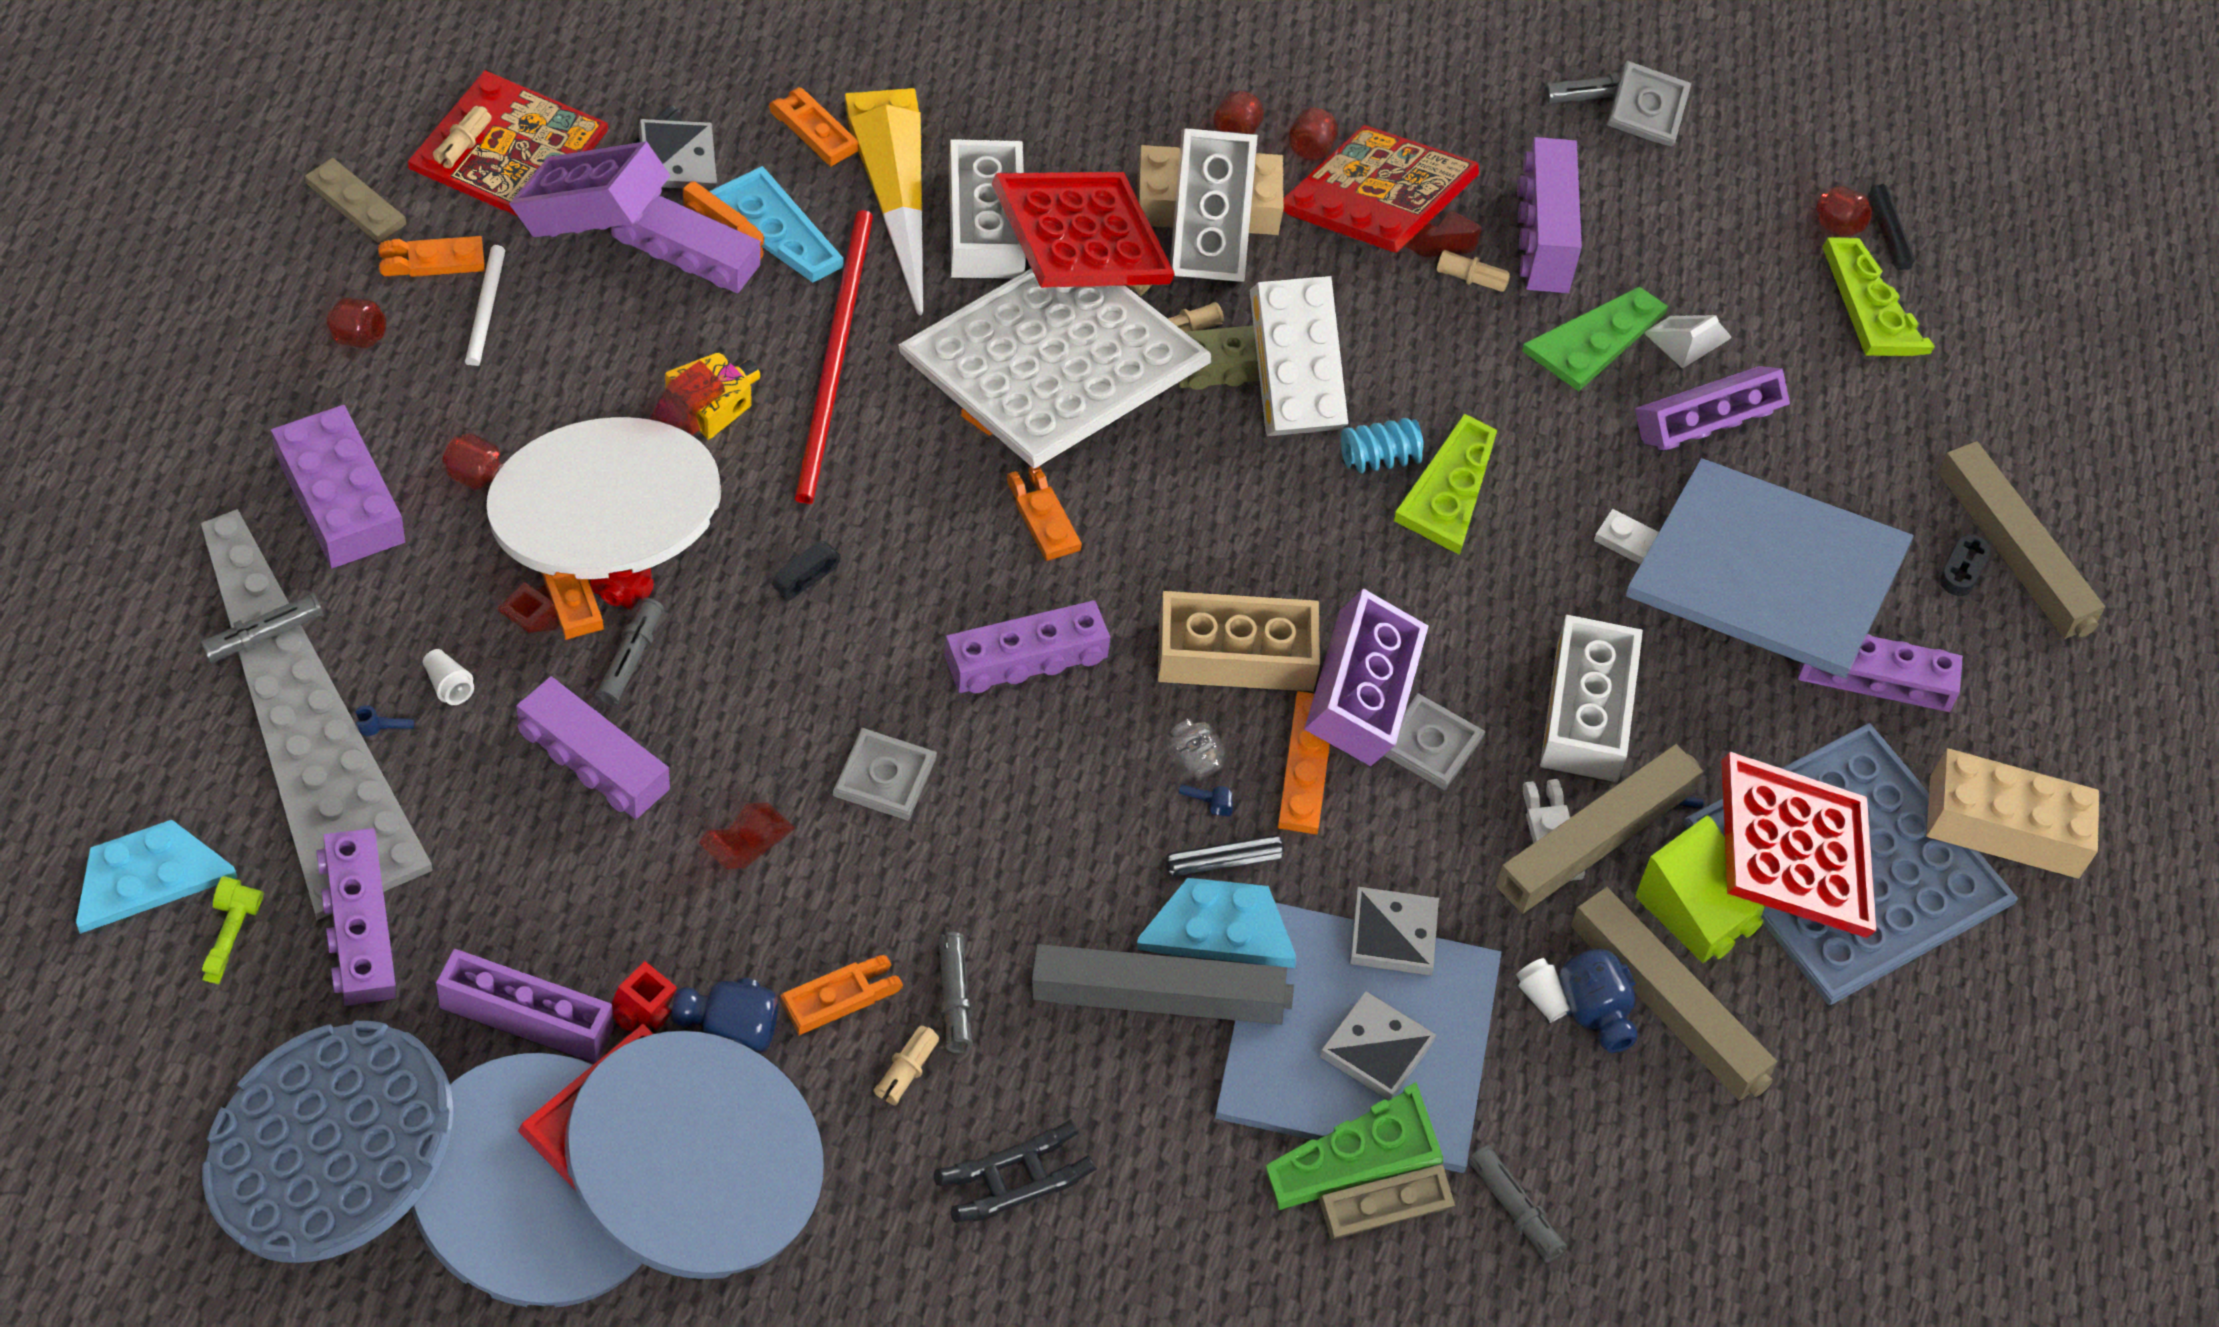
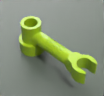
(237, 901)

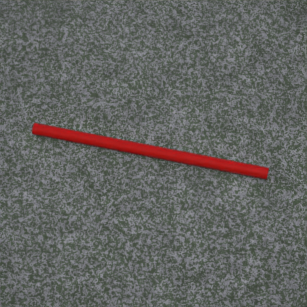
(834, 358)

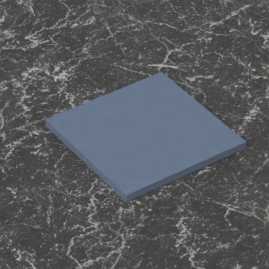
(1771, 567)
(1920, 884)
(1277, 1070)

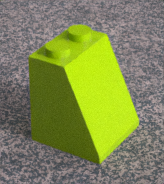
(1689, 893)

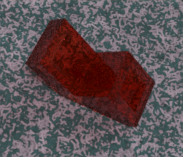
(1453, 234)
(687, 396)
(531, 609)
(749, 837)

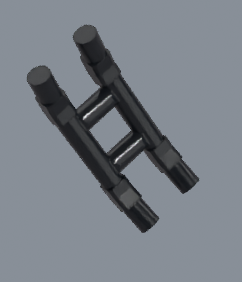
(1029, 1154)

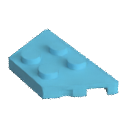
(145, 873)
(1220, 924)

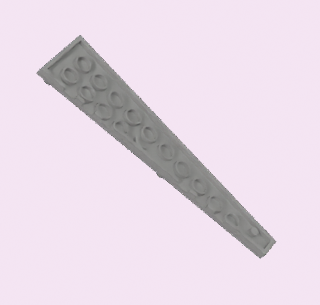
(310, 737)

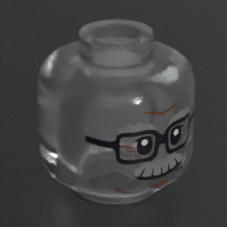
(1196, 749)

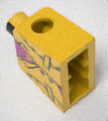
(731, 403)

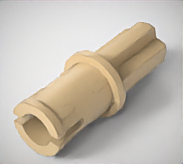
(462, 136)
(1473, 271)
(1199, 318)
(907, 1064)

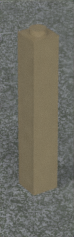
(2022, 540)
(1599, 828)
(1677, 996)

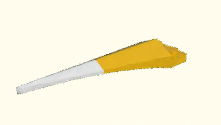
(891, 153)

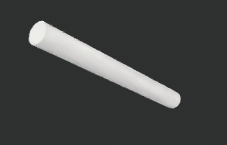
(485, 305)

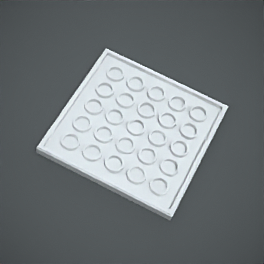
(1053, 361)

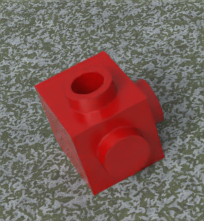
(624, 587)
(643, 999)

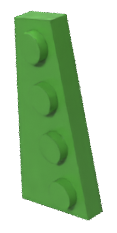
(1593, 340)
(1376, 1146)

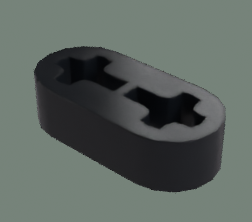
(1958, 562)
(806, 570)

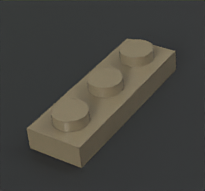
(355, 200)
(1386, 1201)

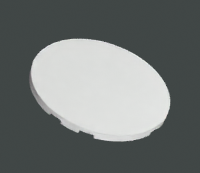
(603, 497)

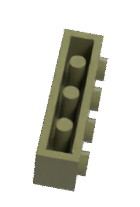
(1232, 358)

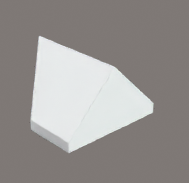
(1688, 337)

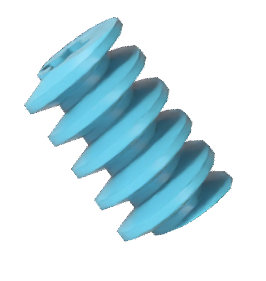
(1382, 443)

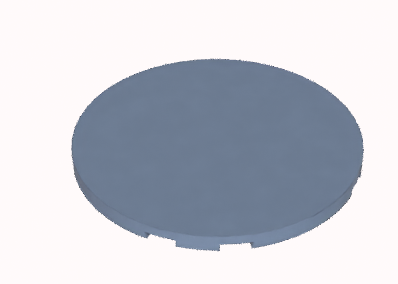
(328, 1142)
(694, 1154)
(500, 1208)

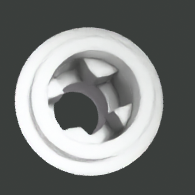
(448, 677)
(1544, 989)

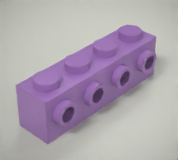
(693, 243)
(1712, 407)
(1027, 647)
(1897, 673)
(592, 748)
(358, 917)
(525, 1006)

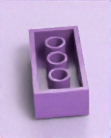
(590, 190)
(1549, 215)
(338, 486)
(1366, 677)

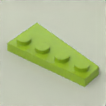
(1871, 303)
(1448, 488)

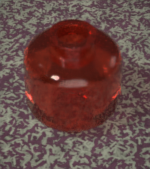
(1239, 113)
(1313, 133)
(1844, 211)
(356, 322)
(472, 460)

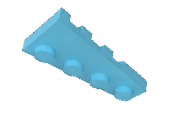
(784, 225)

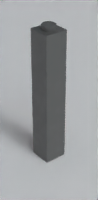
(1161, 984)

